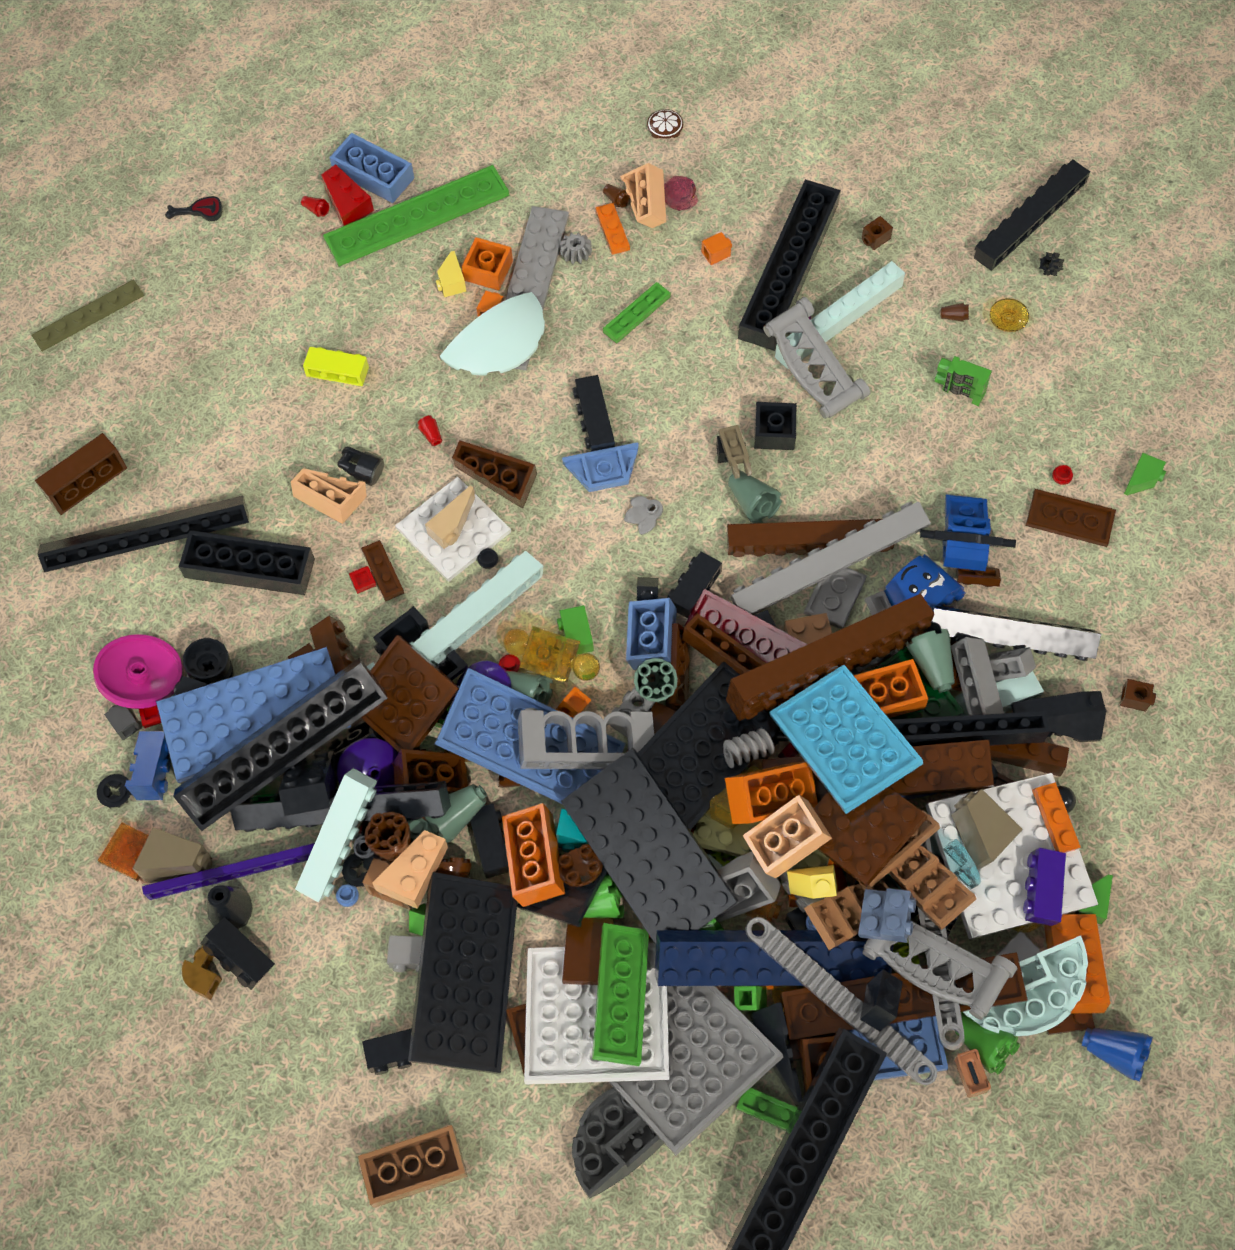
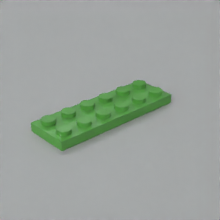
(621, 995)

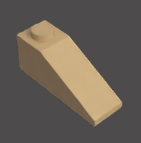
(449, 522)

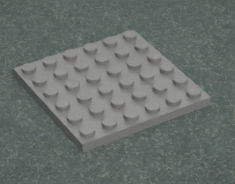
(711, 1065)

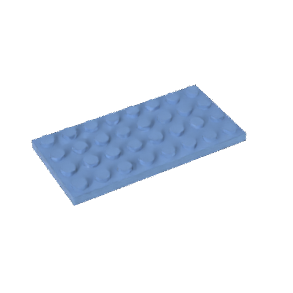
(221, 715)
(485, 731)

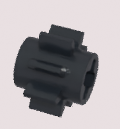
(1051, 264)

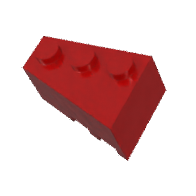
(346, 196)

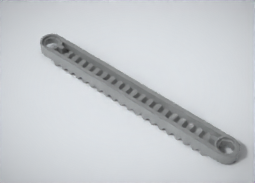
(839, 999)
(946, 1011)

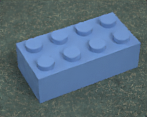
(373, 167)

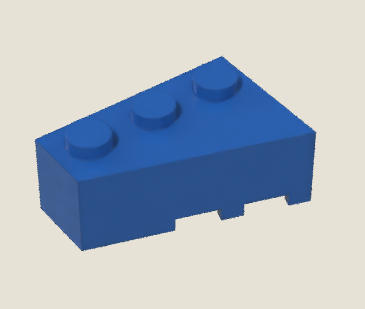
(150, 766)

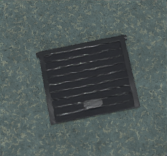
(569, 907)

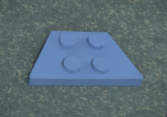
(603, 467)

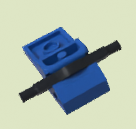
(966, 533)

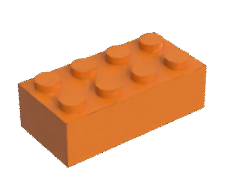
(895, 688)
(765, 791)
(532, 855)
(1096, 993)

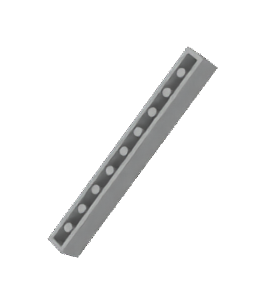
(832, 559)

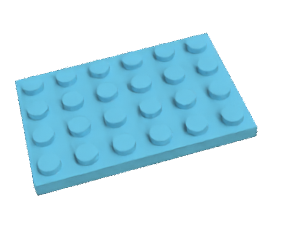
(846, 738)

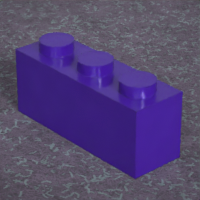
(1045, 886)

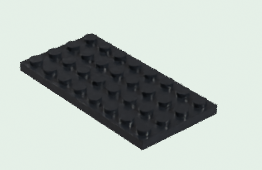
(688, 748)
(648, 848)
(463, 974)

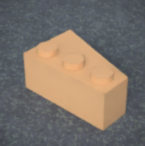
(647, 194)
(328, 494)
(411, 871)

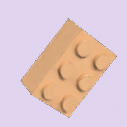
(787, 836)

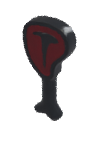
(208, 208)

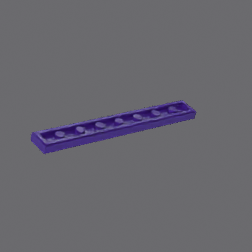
(227, 872)

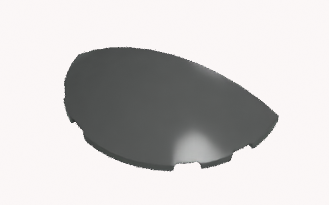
(610, 1143)

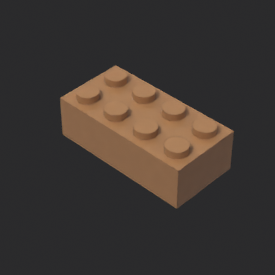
(412, 1166)

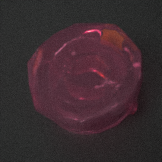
(680, 193)

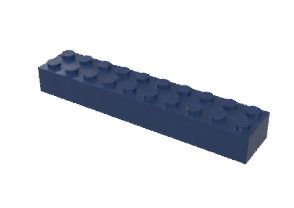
(735, 960)

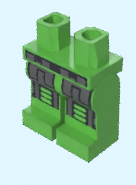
(963, 378)

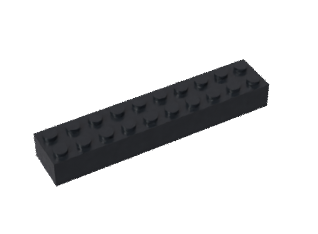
(789, 261)
(280, 744)
(809, 1145)

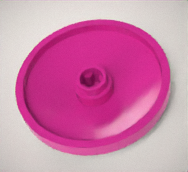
(137, 671)

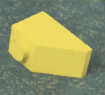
(450, 277)
(813, 882)

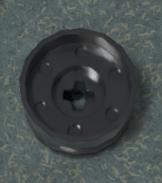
(204, 656)

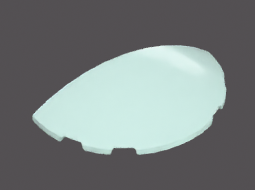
(499, 337)
(1053, 987)

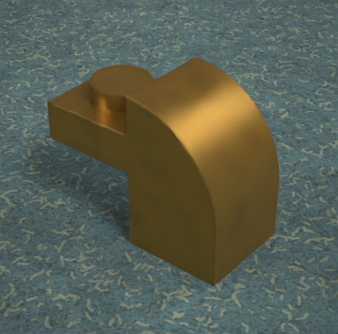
(198, 977)

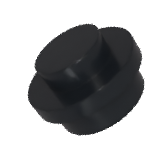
(488, 558)

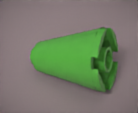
(606, 901)

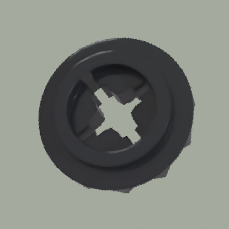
(104, 792)
(350, 874)

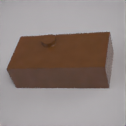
(81, 474)

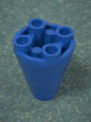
(1120, 1049)

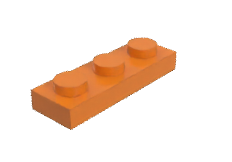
(612, 228)
(1056, 818)

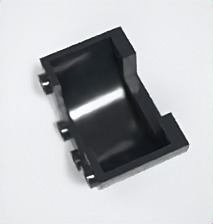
(410, 627)

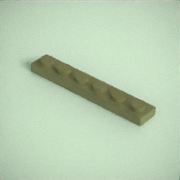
(87, 315)

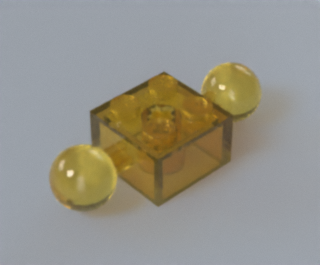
(551, 654)

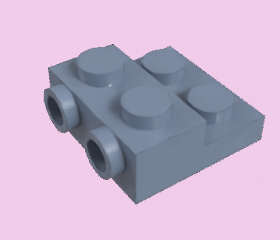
(887, 915)

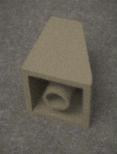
(983, 827)
(170, 857)

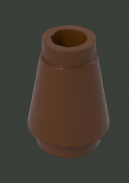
(616, 195)
(955, 312)

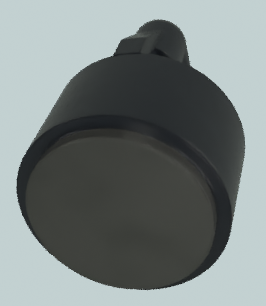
(368, 466)

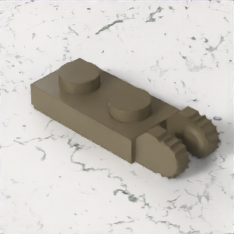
(735, 449)

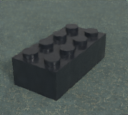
(309, 784)

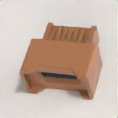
(972, 1073)

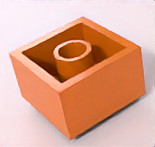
(487, 263)

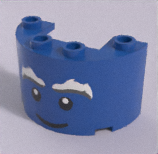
(924, 577)

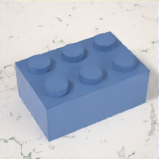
(649, 630)

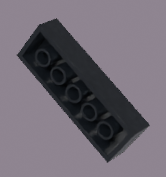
(247, 562)

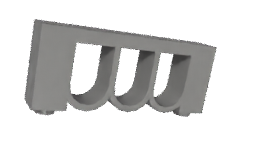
(532, 738)

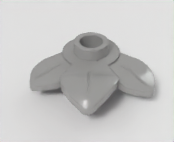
(641, 515)

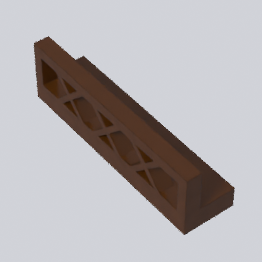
(680, 661)

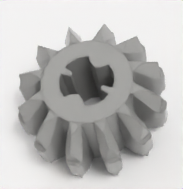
(575, 248)

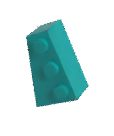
(568, 834)

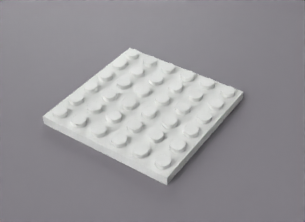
(1002, 884)
(563, 1022)

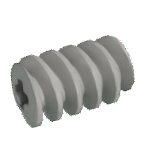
(747, 745)

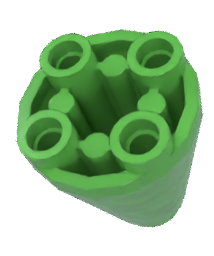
(992, 1046)

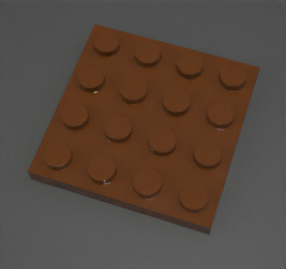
(415, 695)
(869, 834)

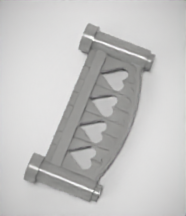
(797, 321)
(987, 977)

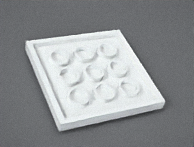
(481, 531)

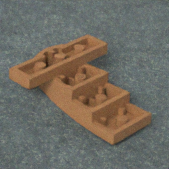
(930, 882)
(839, 916)

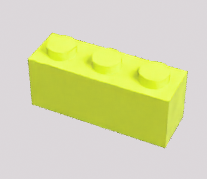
(336, 366)

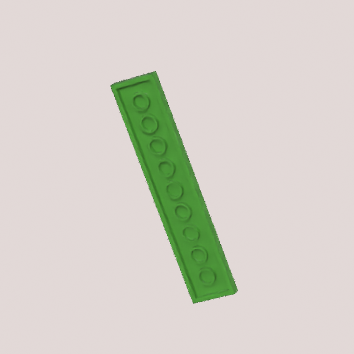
(415, 215)

